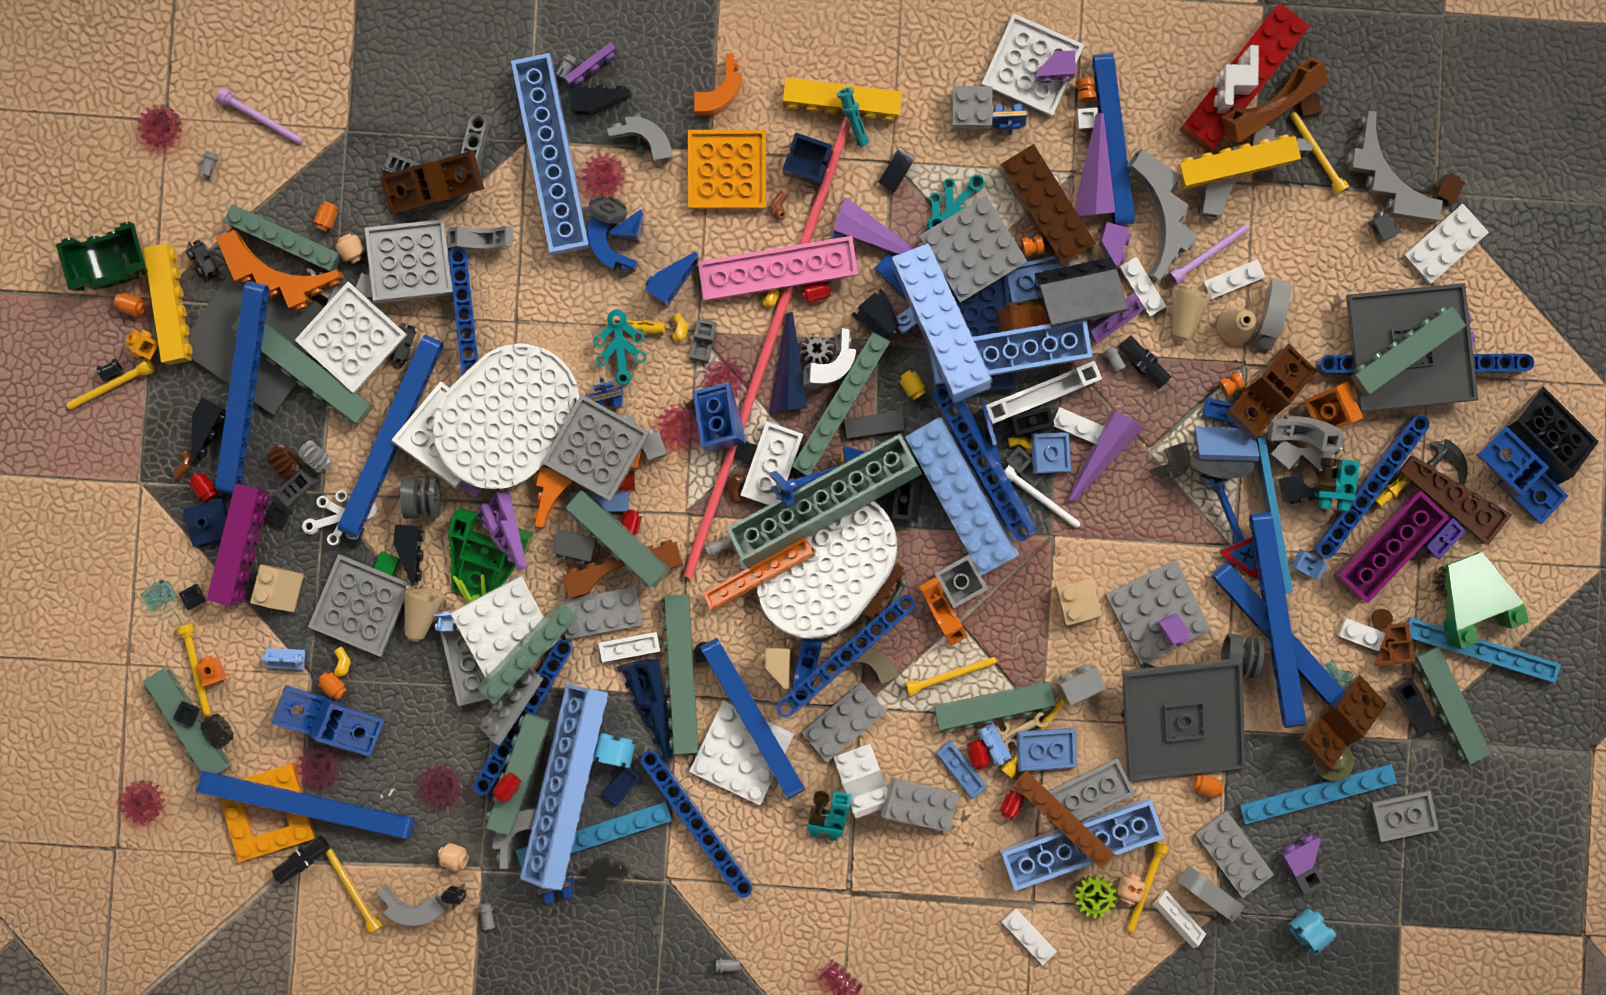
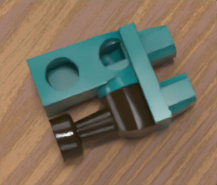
(1338, 488)
(828, 821)

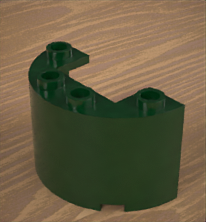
(102, 260)

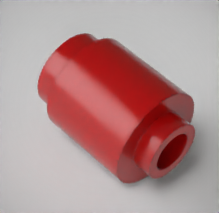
(816, 292)
(202, 487)
(631, 521)
(978, 754)
(507, 787)
(1012, 805)

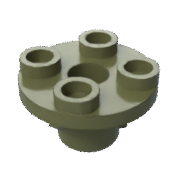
(1340, 770)

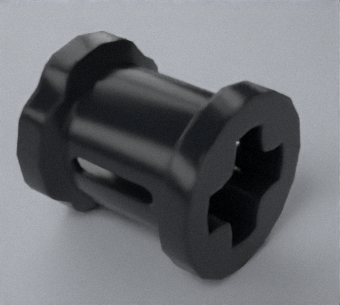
(110, 370)

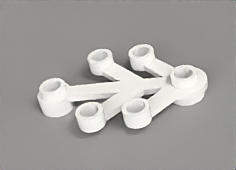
(317, 524)

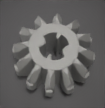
(809, 348)
(315, 456)

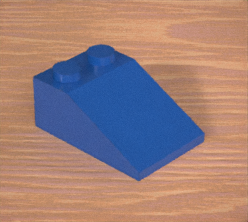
(669, 280)
(718, 418)

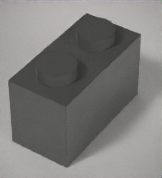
(574, 546)

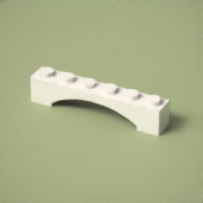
(1043, 392)

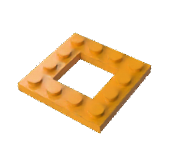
(250, 846)

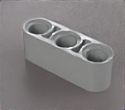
(479, 134)

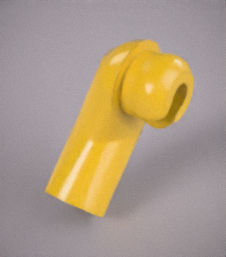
(771, 298)
(681, 329)
(1021, 440)
(343, 663)

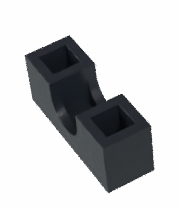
(1294, 488)

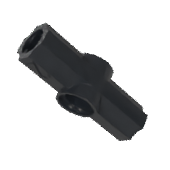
(1144, 362)
(300, 859)

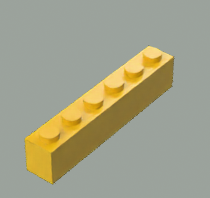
(823, 96)
(1238, 162)
(168, 304)

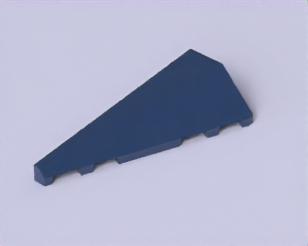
(788, 384)
(646, 685)

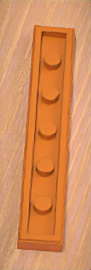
(758, 574)

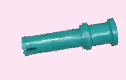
(851, 108)

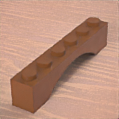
(1304, 81)
(583, 581)
(1064, 820)

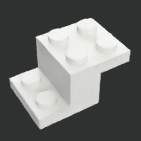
(1236, 79)
(862, 780)

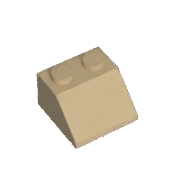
(277, 588)
(1078, 601)
(777, 664)

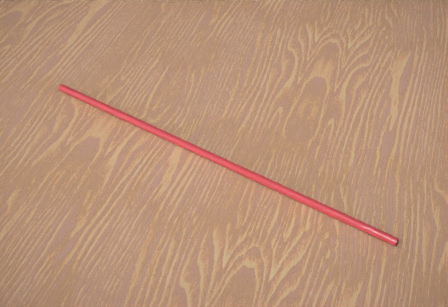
(766, 352)

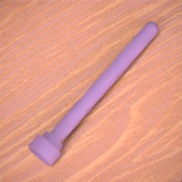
(225, 97)
(1178, 274)

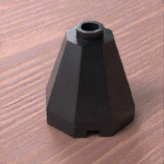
(877, 315)

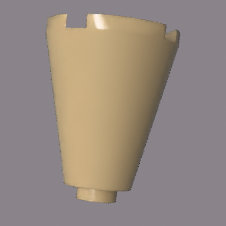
(1187, 311)
(1236, 325)
(420, 610)

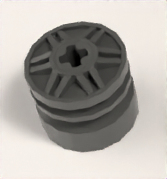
(417, 498)
(1250, 652)

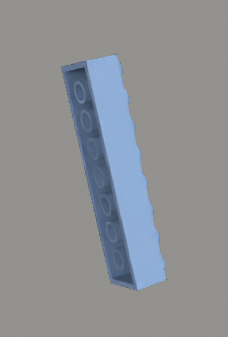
(941, 323)
(1029, 348)
(962, 495)
(1056, 854)

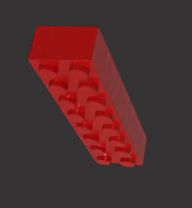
(1275, 40)

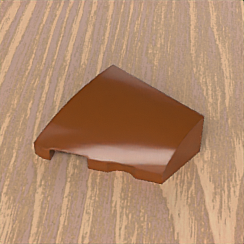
(1396, 646)

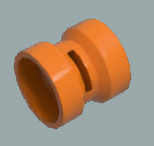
(1085, 89)
(1032, 246)
(1232, 384)

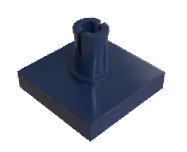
(206, 522)

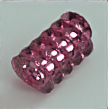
(839, 980)

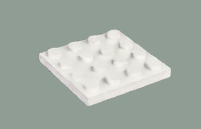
(1018, 59)
(351, 337)
(417, 437)
(498, 622)
(733, 758)

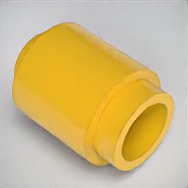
(912, 384)

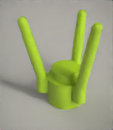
(464, 592)

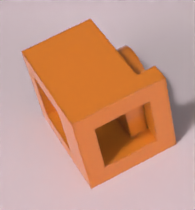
(217, 673)

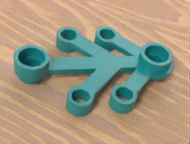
(952, 207)
(619, 344)

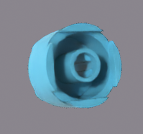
(614, 751)
(1311, 931)

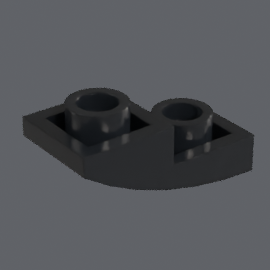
(896, 169)

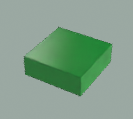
(387, 563)

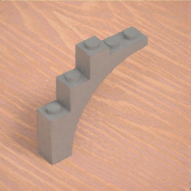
(1216, 193)
(1403, 200)
(1173, 235)

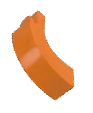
(718, 100)
(942, 611)

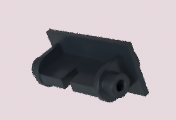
(203, 267)
(401, 351)
(454, 895)

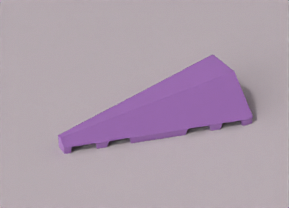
(1096, 189)
(866, 229)
(1115, 436)
(500, 521)

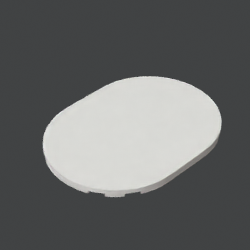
(504, 415)
(838, 581)

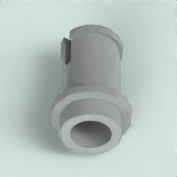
(566, 66)
(208, 163)
(1114, 358)
(717, 547)
(486, 916)
(727, 965)

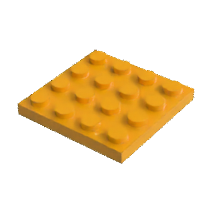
(726, 169)

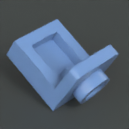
(1309, 565)

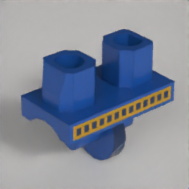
(1009, 119)
(614, 394)
(548, 896)

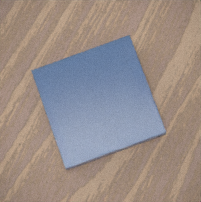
(1050, 453)

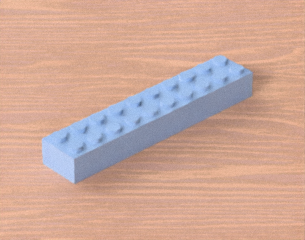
(550, 154)
(564, 787)

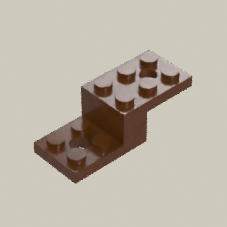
(432, 182)
(1271, 392)
(874, 606)
(1342, 723)

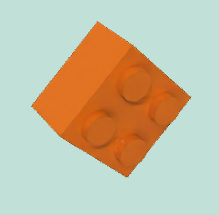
(1335, 406)

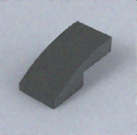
(703, 341)
(1023, 466)

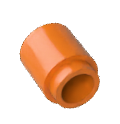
(325, 216)
(129, 305)
(332, 686)
(1208, 786)

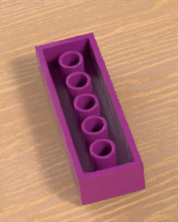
(238, 545)
(1391, 546)

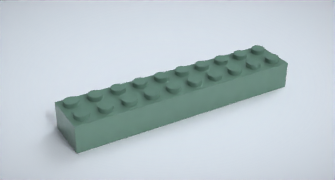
(824, 500)

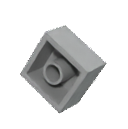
(971, 108)
(961, 581)
(1081, 684)

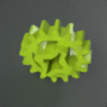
(1095, 904)

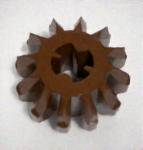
(283, 461)

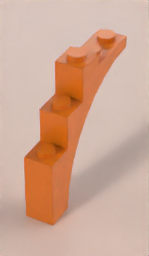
(295, 289)
(554, 486)

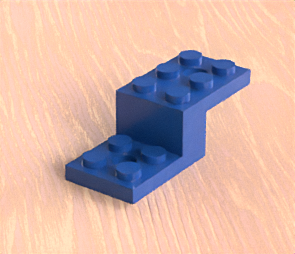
(1522, 475)
(327, 720)

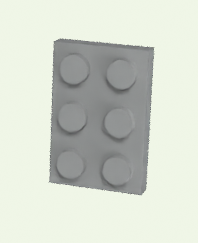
(1404, 816)

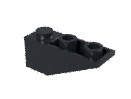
(594, 100)
(205, 422)
(408, 546)
(1413, 705)

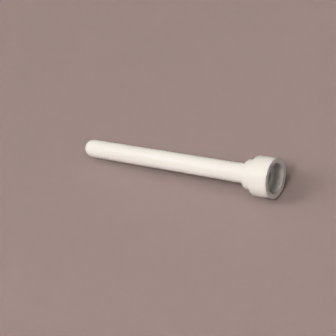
(1011, 474)

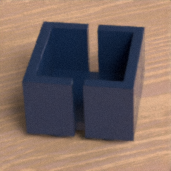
(808, 159)

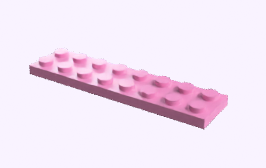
(778, 268)

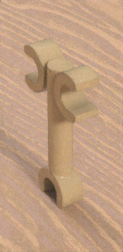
(1008, 735)

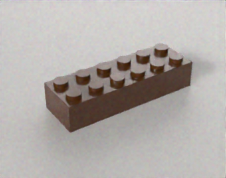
(1046, 205)

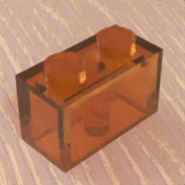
(1020, 316)

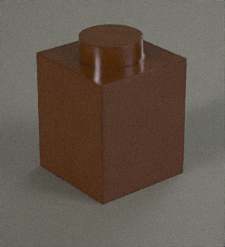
(1448, 189)

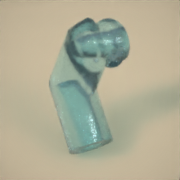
(1339, 675)

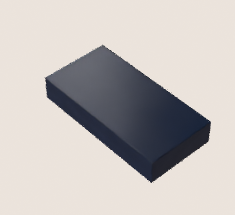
(621, 785)

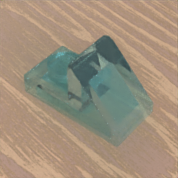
(158, 594)

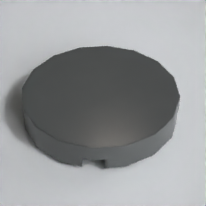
(607, 210)

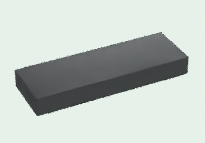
(874, 424)

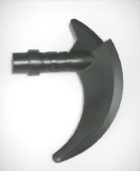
(1454, 454)

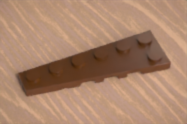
(1468, 508)

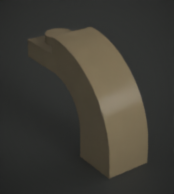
(878, 661)

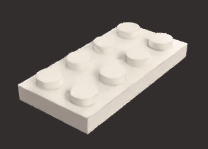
(1445, 244)
(774, 453)

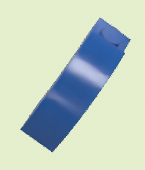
(598, 240)
(806, 664)

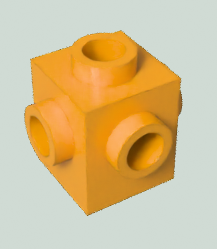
(141, 344)

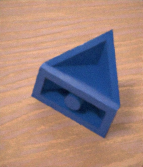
(630, 228)

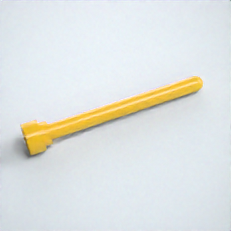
(1338, 183)
(143, 368)
(186, 632)
(914, 687)
(1011, 766)
(1159, 851)
(371, 922)

